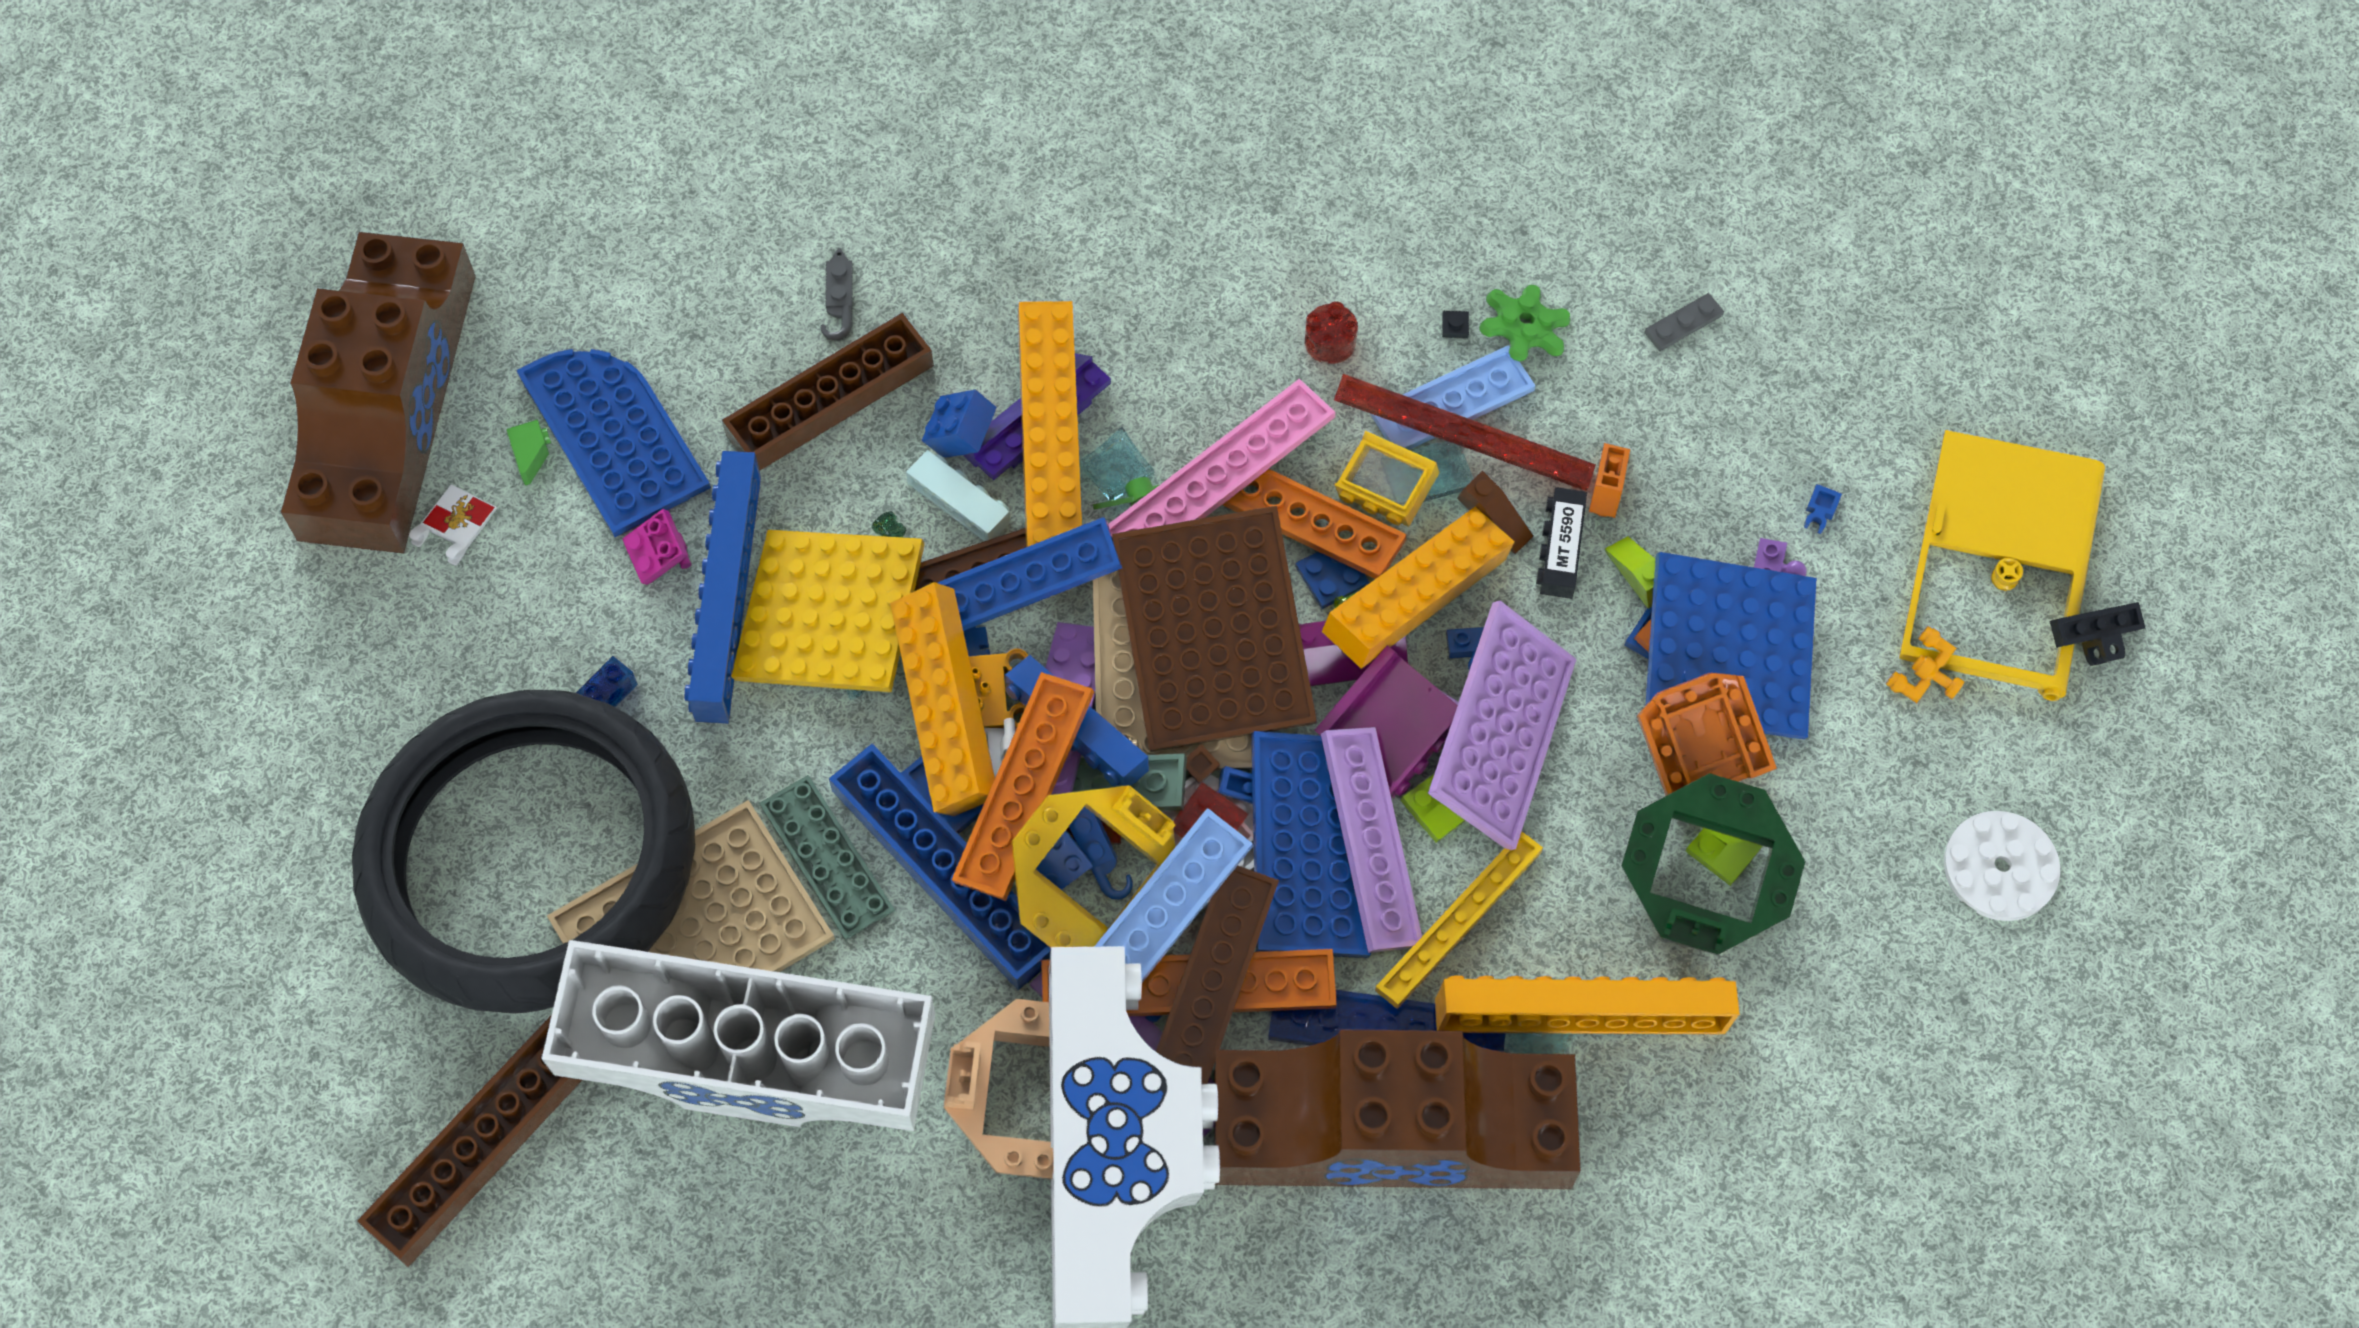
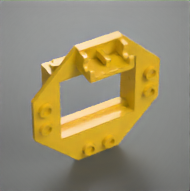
(1044, 906)

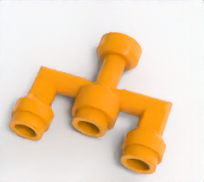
(1928, 669)

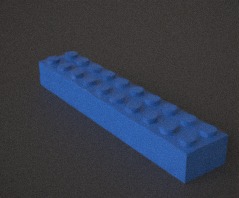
(723, 587)
(930, 854)

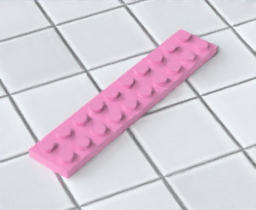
(1231, 461)

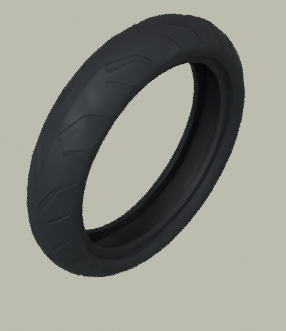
(452, 746)

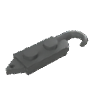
(839, 293)

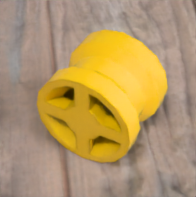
(2010, 568)

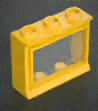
(1387, 479)

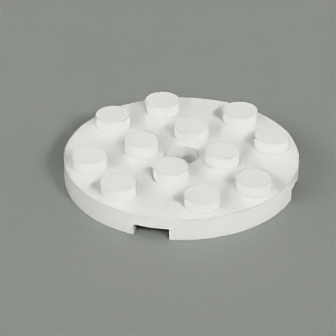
(1994, 893)

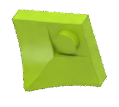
(1429, 812)
(1722, 854)

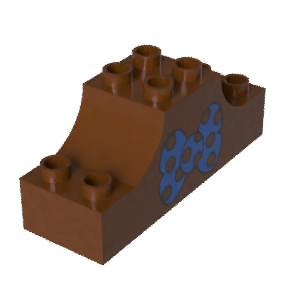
(374, 390)
(1397, 1114)

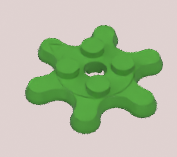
(1521, 335)

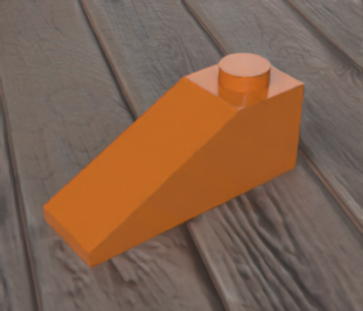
(1609, 480)

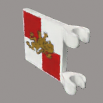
(455, 518)

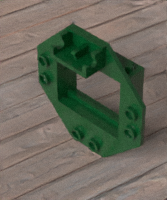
(1729, 810)

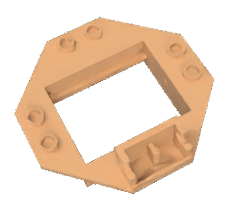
(969, 1081)

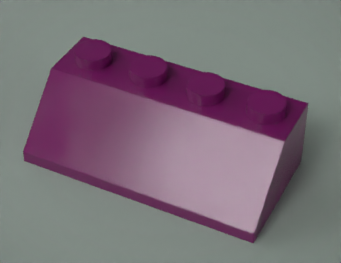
(1328, 662)

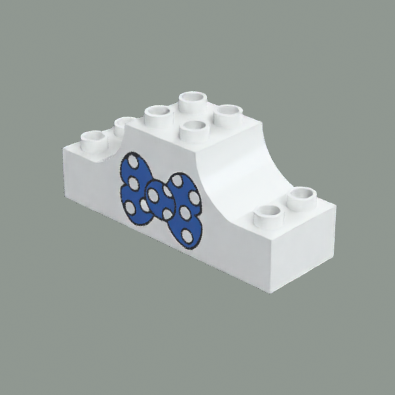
(740, 1038)
(1120, 1137)

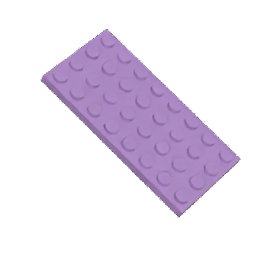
(1502, 726)

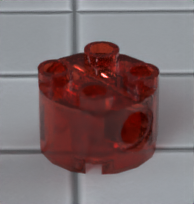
(1331, 333)

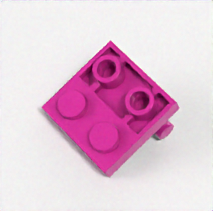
(656, 547)

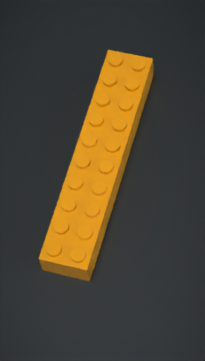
(1049, 419)
(1586, 1005)

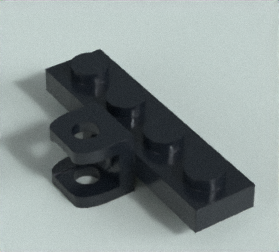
(2100, 631)

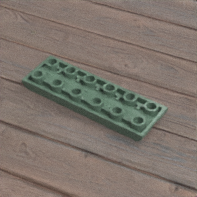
(826, 857)

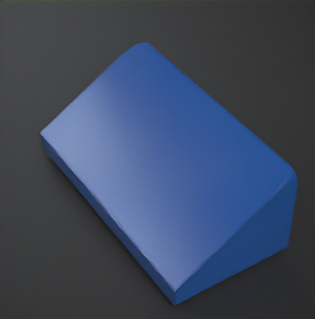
(1236, 784)

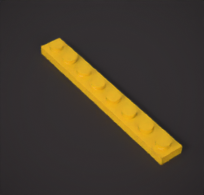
(1457, 921)

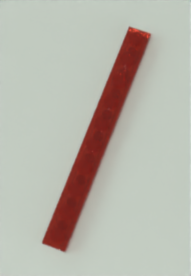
(1465, 432)

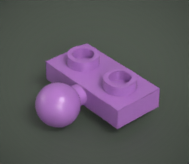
(1771, 557)

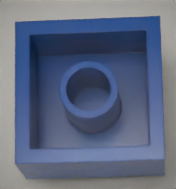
(959, 423)

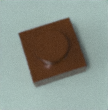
(1201, 764)

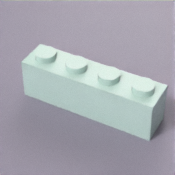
(958, 496)

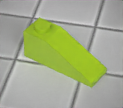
(1635, 566)

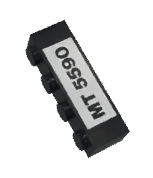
(1563, 542)

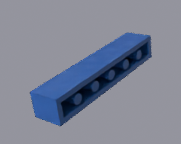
(1096, 738)

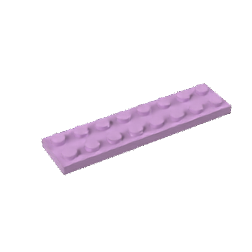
(1371, 839)

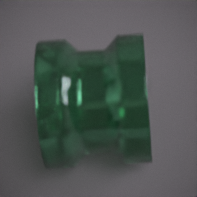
(888, 526)

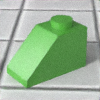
(529, 448)

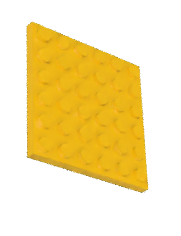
(826, 610)

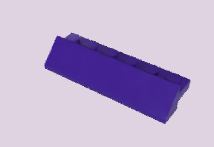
(1003, 440)

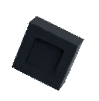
(1455, 324)

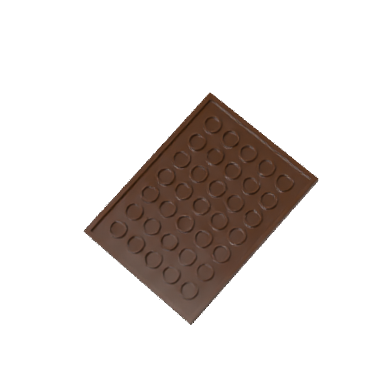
(1214, 629)

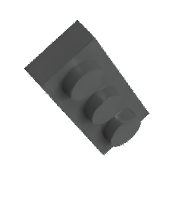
(1684, 322)

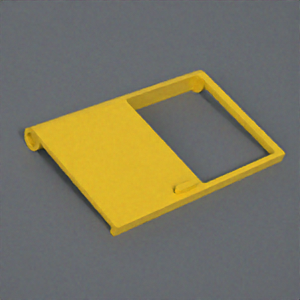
(2014, 505)

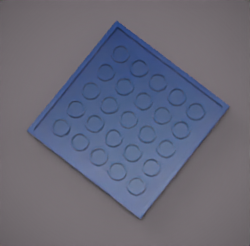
(1738, 624)

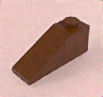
(1496, 506)

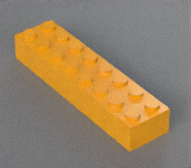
(1417, 587)
(943, 699)

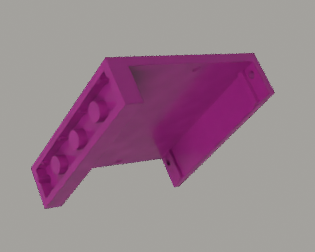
(1404, 709)

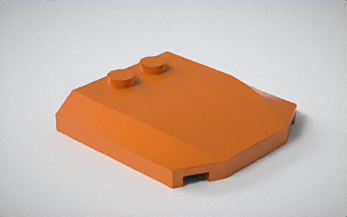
(1705, 730)

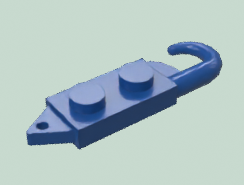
(1096, 845)

